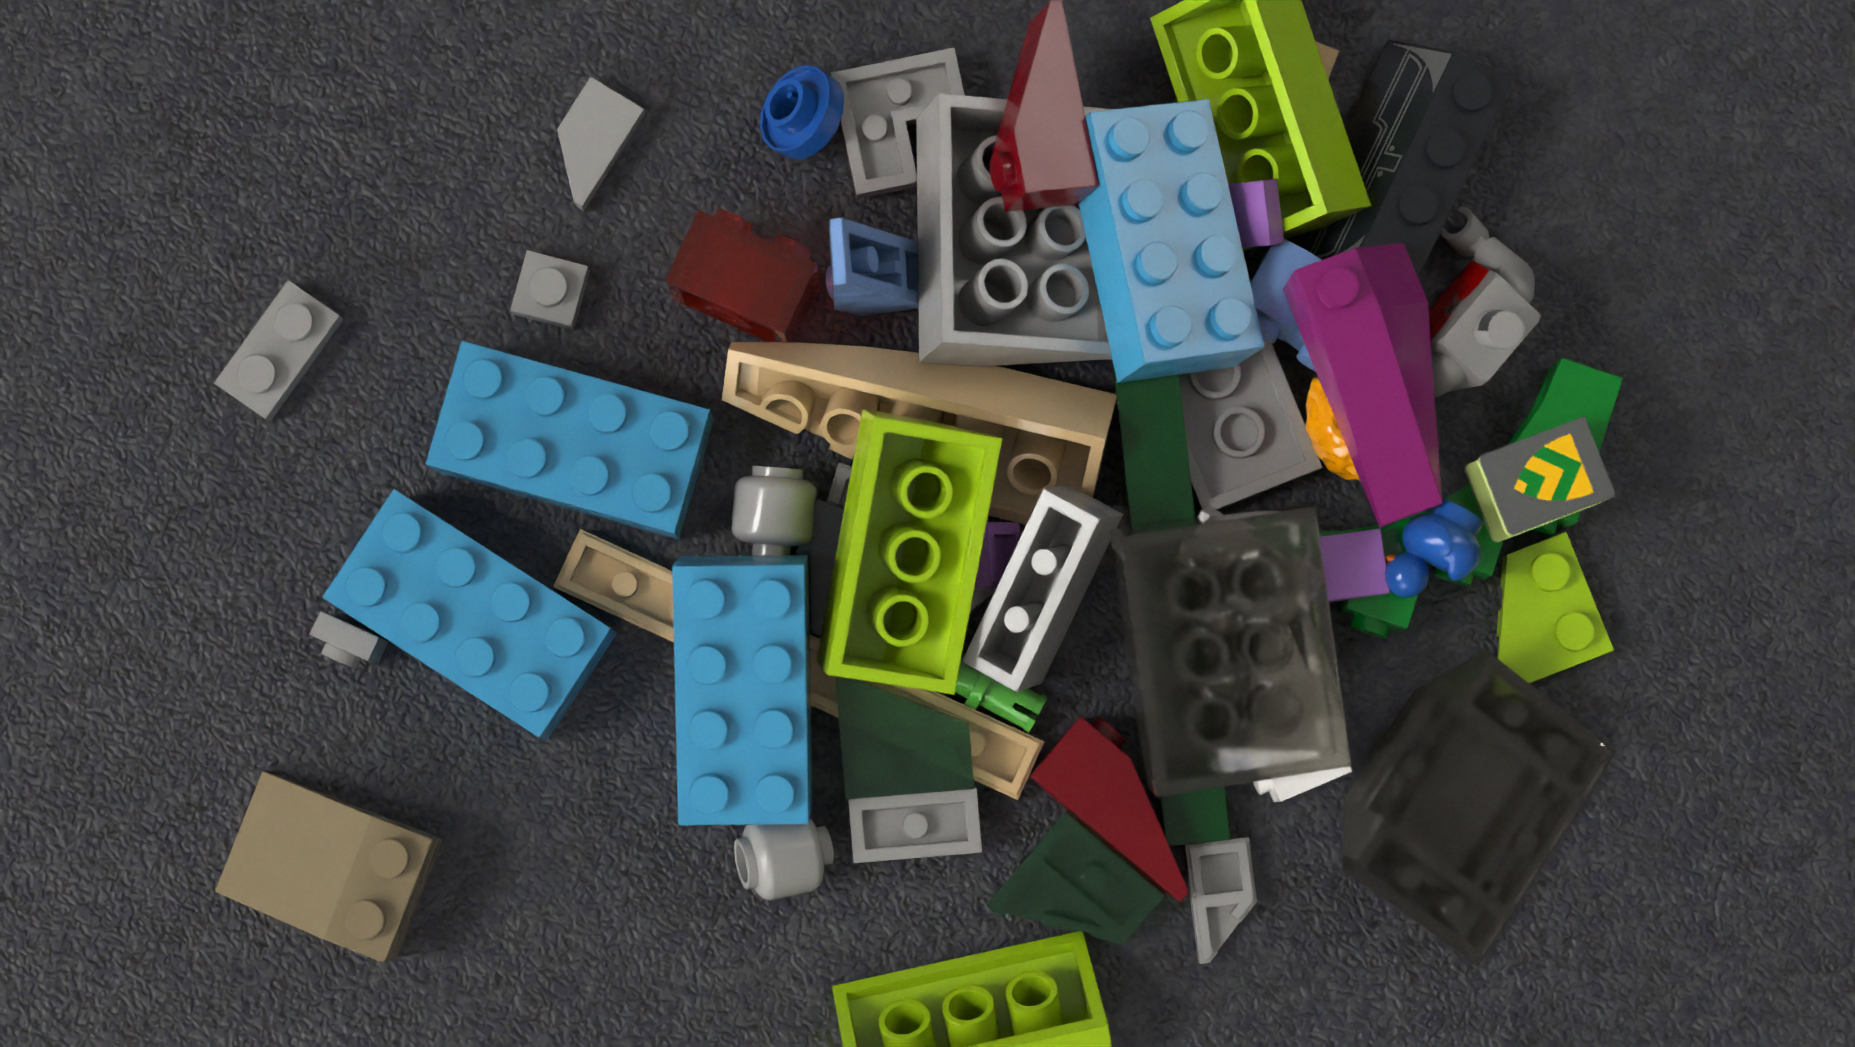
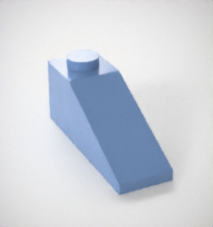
(871, 270)

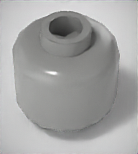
(773, 510)
(783, 858)

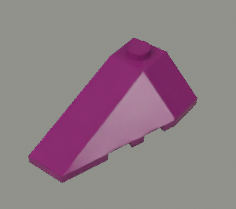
(1373, 357)

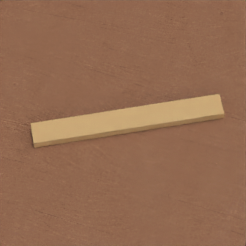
(644, 596)

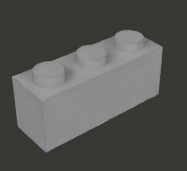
(1042, 587)

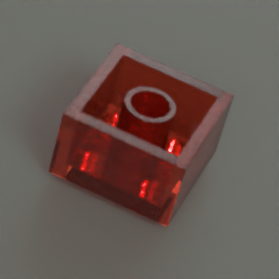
(744, 278)

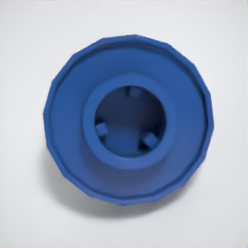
(802, 112)

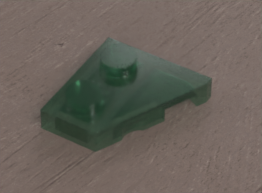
(898, 744)
(1078, 885)

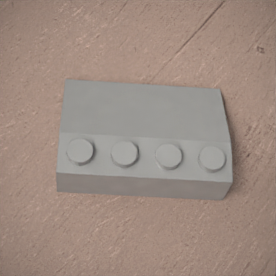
(988, 278)

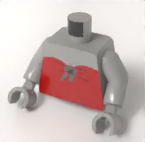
(1482, 310)

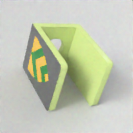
(1539, 480)

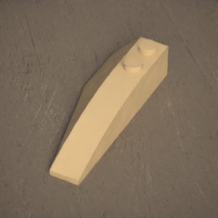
(1047, 427)

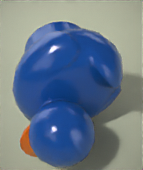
(1437, 538)

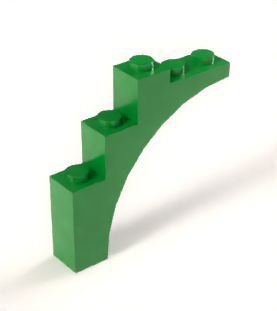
(1564, 396)

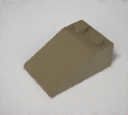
(329, 867)

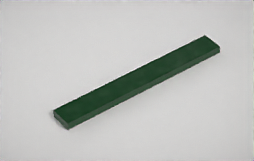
(1161, 492)

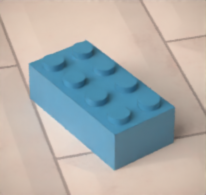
(1167, 243)
(570, 440)
(469, 615)
(742, 689)

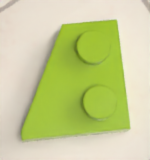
(1547, 611)

